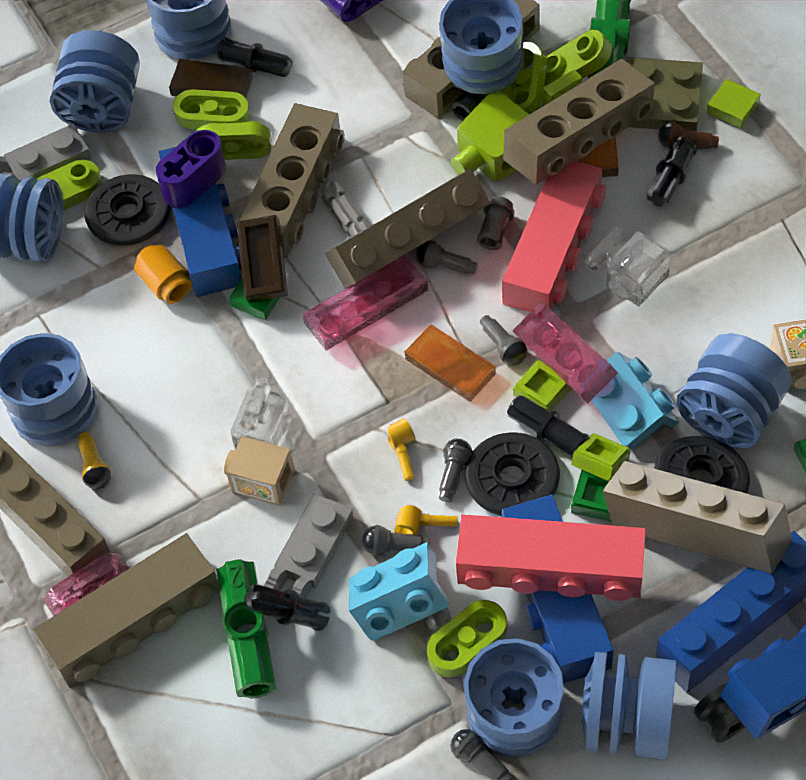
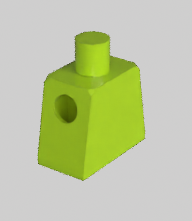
(482, 137)

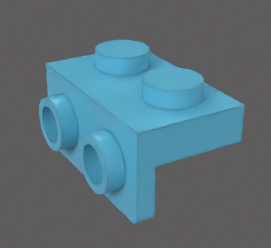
(632, 403)
(396, 592)

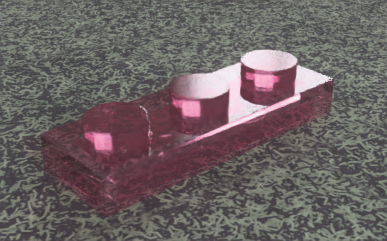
(365, 302)
(565, 352)

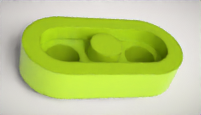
(582, 54)
(529, 82)
(210, 108)
(242, 139)
(76, 188)
(463, 637)

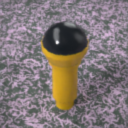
(95, 472)

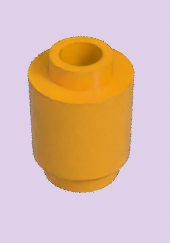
(163, 273)

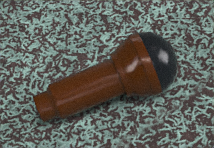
(671, 130)

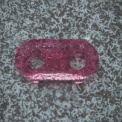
(84, 581)

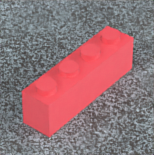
(553, 237)
(550, 557)

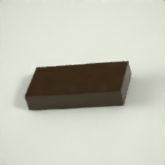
(210, 76)
(262, 258)

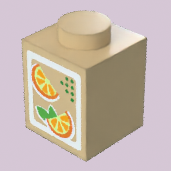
(789, 344)
(259, 470)

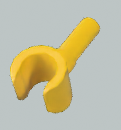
(399, 435)
(412, 517)

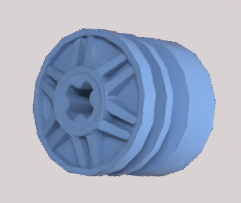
(189, 26)
(482, 44)
(95, 81)
(30, 217)
(46, 389)
(734, 390)
(517, 673)
(630, 705)

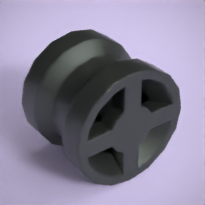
(718, 715)

